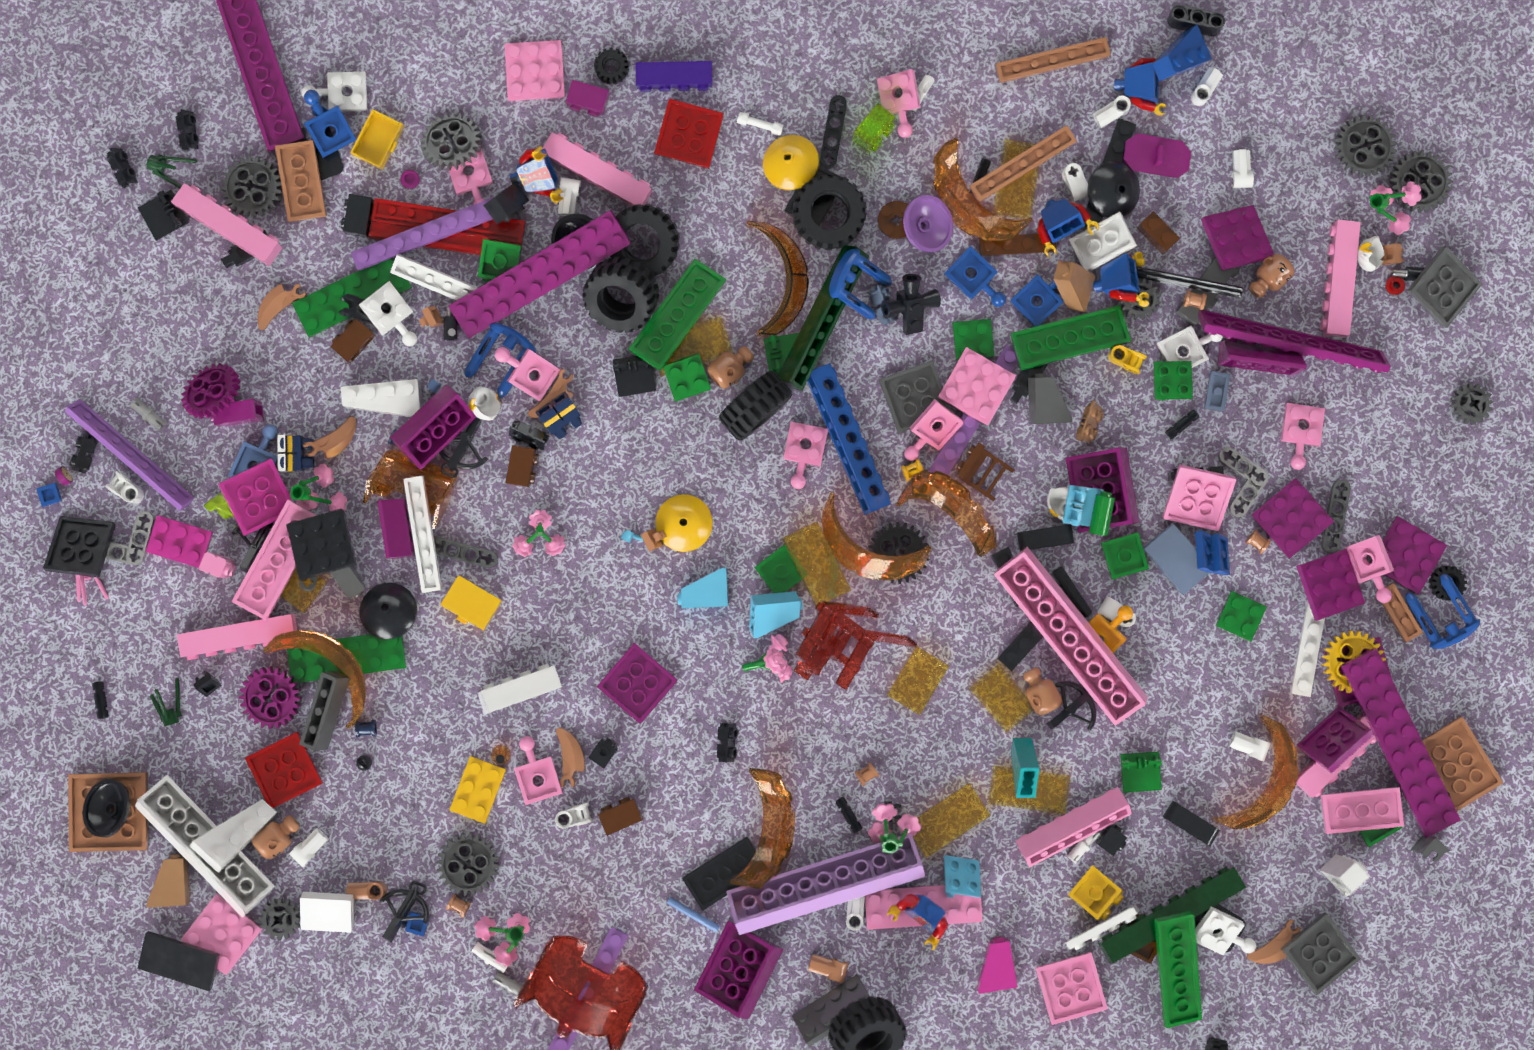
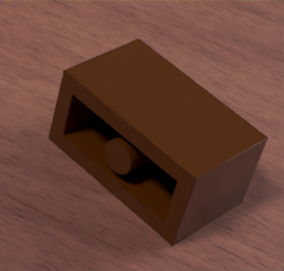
(1158, 233)
(352, 340)
(521, 466)
(620, 816)

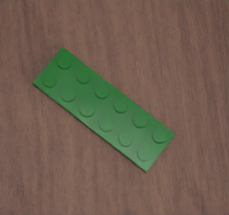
(321, 308)
(677, 314)
(1070, 337)
(370, 652)
(1178, 969)

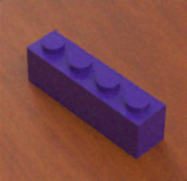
(674, 75)

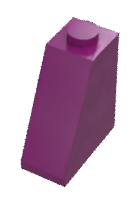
(239, 413)

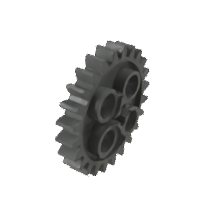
(435, 150)
(1371, 162)
(1433, 169)
(248, 202)
(458, 878)

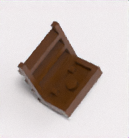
(976, 457)

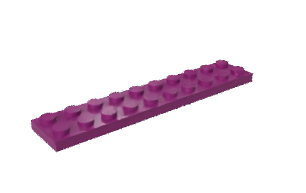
(261, 72)
(540, 273)
(1292, 340)
(1400, 742)

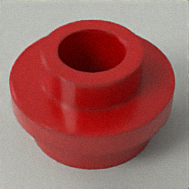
(1389, 285)

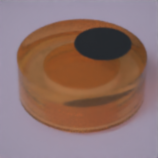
(501, 754)

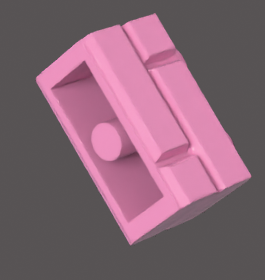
(218, 565)

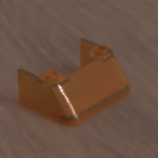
(395, 467)

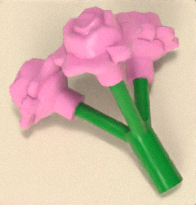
(540, 522)
(773, 659)

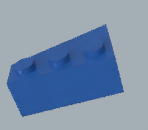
(1183, 54)

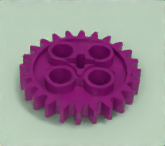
(210, 391)
(256, 688)

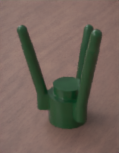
(159, 164)
(168, 716)

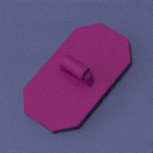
(1157, 155)

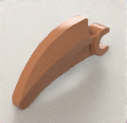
(275, 302)
(556, 390)
(335, 441)
(572, 755)
(1271, 951)

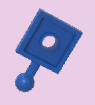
(318, 125)
(973, 286)
(1046, 292)

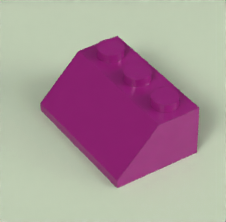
(396, 528)

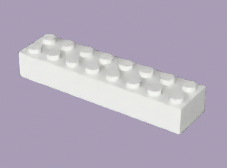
(182, 823)

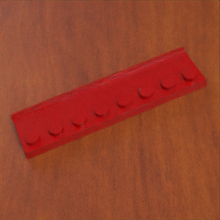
(396, 217)

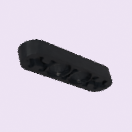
(833, 132)

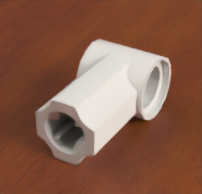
(1206, 86)
(1111, 112)
(1242, 172)
(570, 193)
(1252, 746)
(305, 850)
(855, 908)

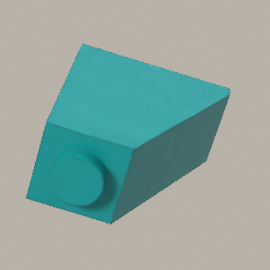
(1025, 767)

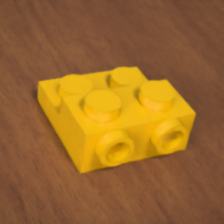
(1096, 894)

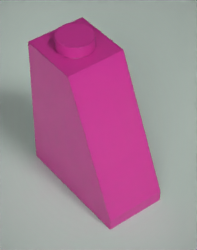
(997, 967)

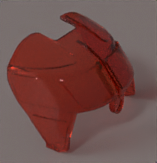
(605, 1007)

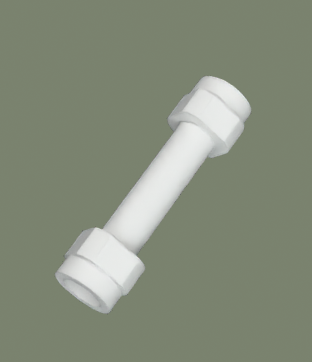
(744, 119)

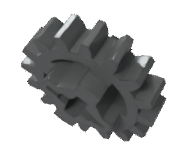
(1144, 310)
(1476, 411)
(285, 924)

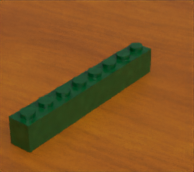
(816, 330)
(1195, 899)

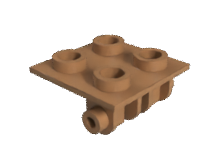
(1093, 414)

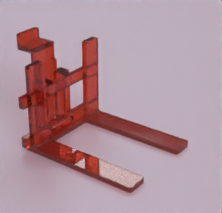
(821, 644)

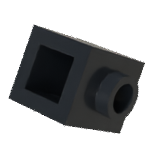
(603, 752)
(1112, 839)

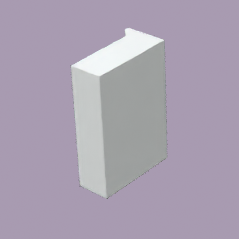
(327, 911)

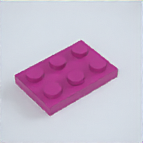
(178, 541)

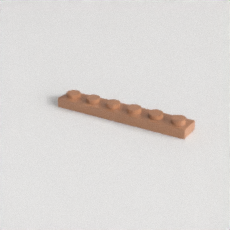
(1053, 60)
(1023, 163)

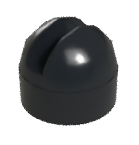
(366, 760)

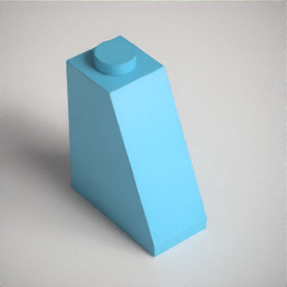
(706, 592)
(773, 611)

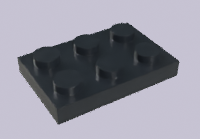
(821, 205)

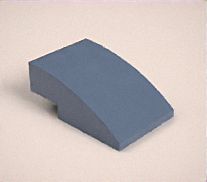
(1175, 558)

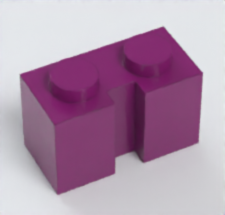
(587, 98)

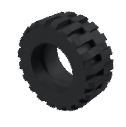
(847, 194)
(662, 225)
(611, 312)
(755, 405)
(868, 1026)

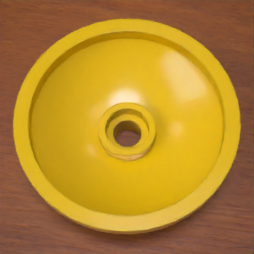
(793, 172)
(694, 532)

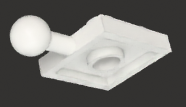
(336, 83)
(398, 312)
(1189, 340)
(1221, 941)

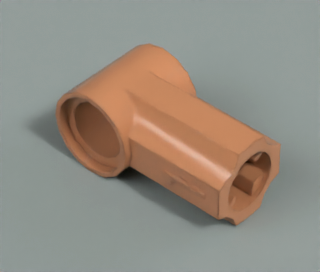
(364, 890)
(828, 967)

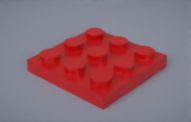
(689, 133)
(283, 770)

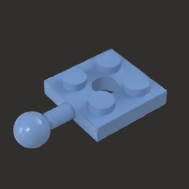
(250, 453)

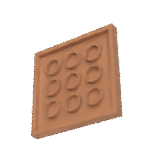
(1461, 763)
(134, 831)

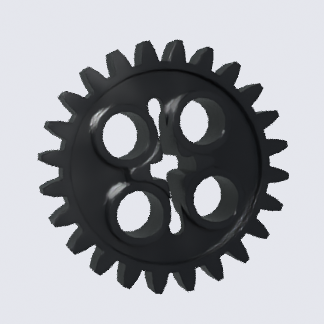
(915, 543)

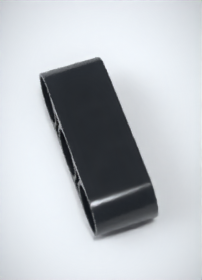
(1204, 17)
(1045, 537)
(1191, 823)

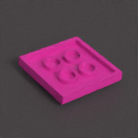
(255, 496)

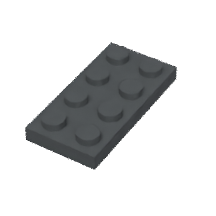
(816, 1018)

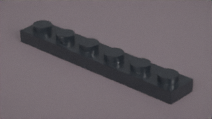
(1115, 152)

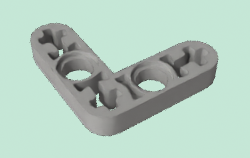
(1249, 483)
(127, 551)

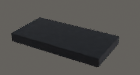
(712, 879)
(178, 961)

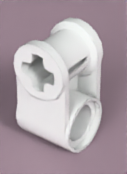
(1077, 184)
(123, 486)
(1109, 610)
(575, 816)

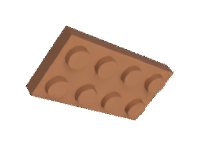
(300, 181)

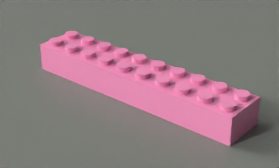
(1071, 636)

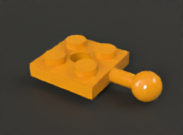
(1112, 637)

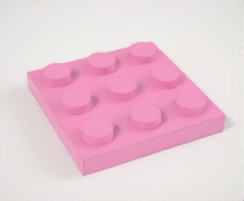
(534, 70)
(976, 386)
(1199, 497)
(223, 932)
(1071, 988)

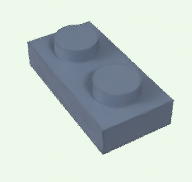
(1217, 391)

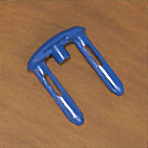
(843, 273)
(512, 339)
(1455, 634)

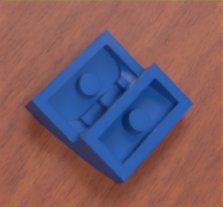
(1212, 553)

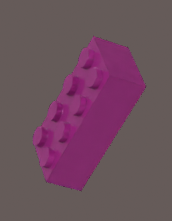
(433, 427)

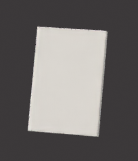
(1104, 245)

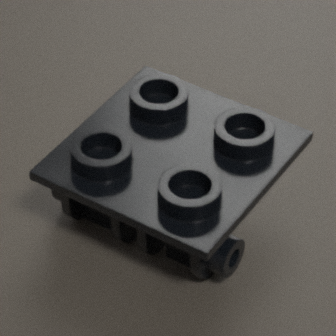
(162, 215)
(633, 376)

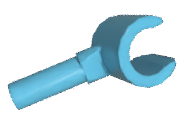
(628, 535)

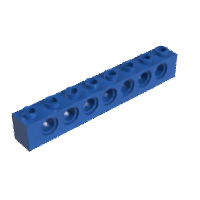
(846, 449)

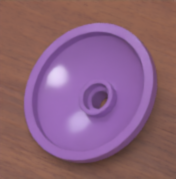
(935, 220)

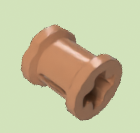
(1194, 300)
(1258, 541)
(866, 774)
(458, 905)

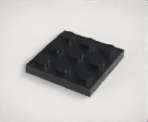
(321, 544)
(79, 546)

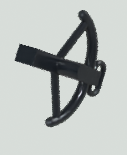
(465, 441)
(255, 547)
(1072, 707)
(400, 918)

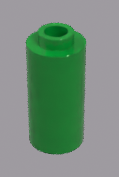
(1102, 513)

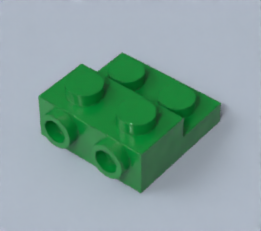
(497, 258)

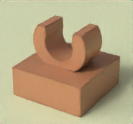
(1392, 254)
(431, 317)
(653, 539)

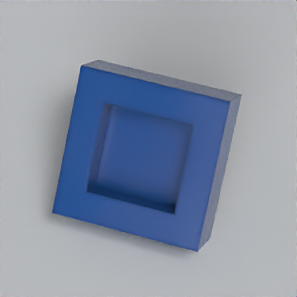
(49, 494)
(416, 926)

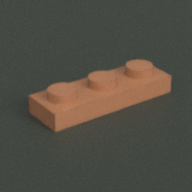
(1401, 615)

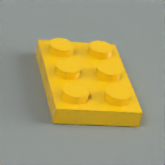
(477, 789)

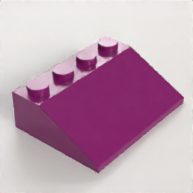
(1259, 358)
(1112, 473)
(738, 971)

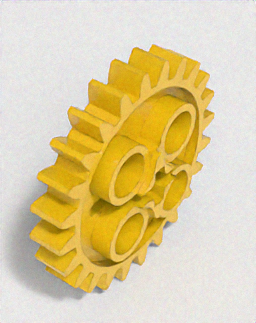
(1356, 644)

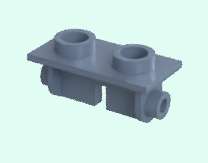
(877, 297)

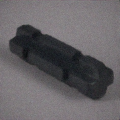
(982, 171)
(1182, 424)
(100, 700)
(848, 814)

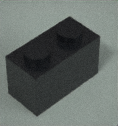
(506, 203)
(357, 216)

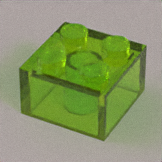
(874, 128)

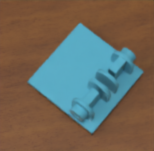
(1079, 505)
(961, 877)

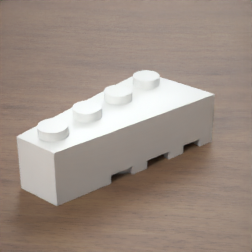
(392, 397)
(519, 689)
(230, 837)
(1345, 874)

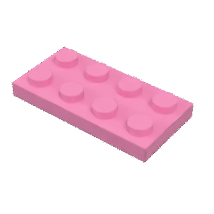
(1362, 810)

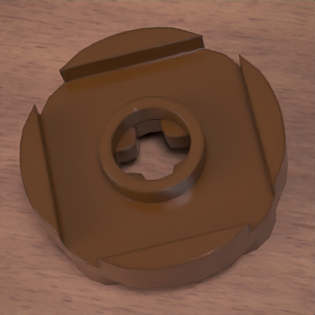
(884, 219)

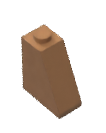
(1074, 285)
(171, 884)

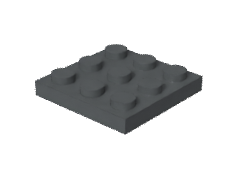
(1444, 287)
(911, 393)
(1320, 953)

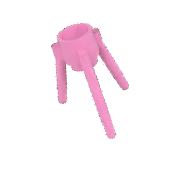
(80, 587)

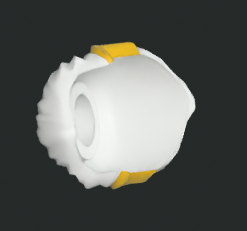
(1370, 253)
(484, 403)
(1057, 501)

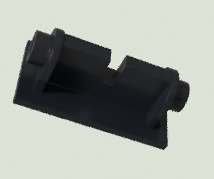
(186, 122)
(118, 160)
(520, 432)
(80, 460)
(728, 733)

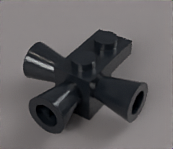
(911, 304)

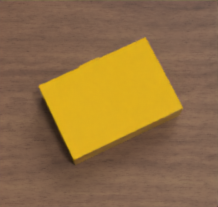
(377, 139)
(470, 603)

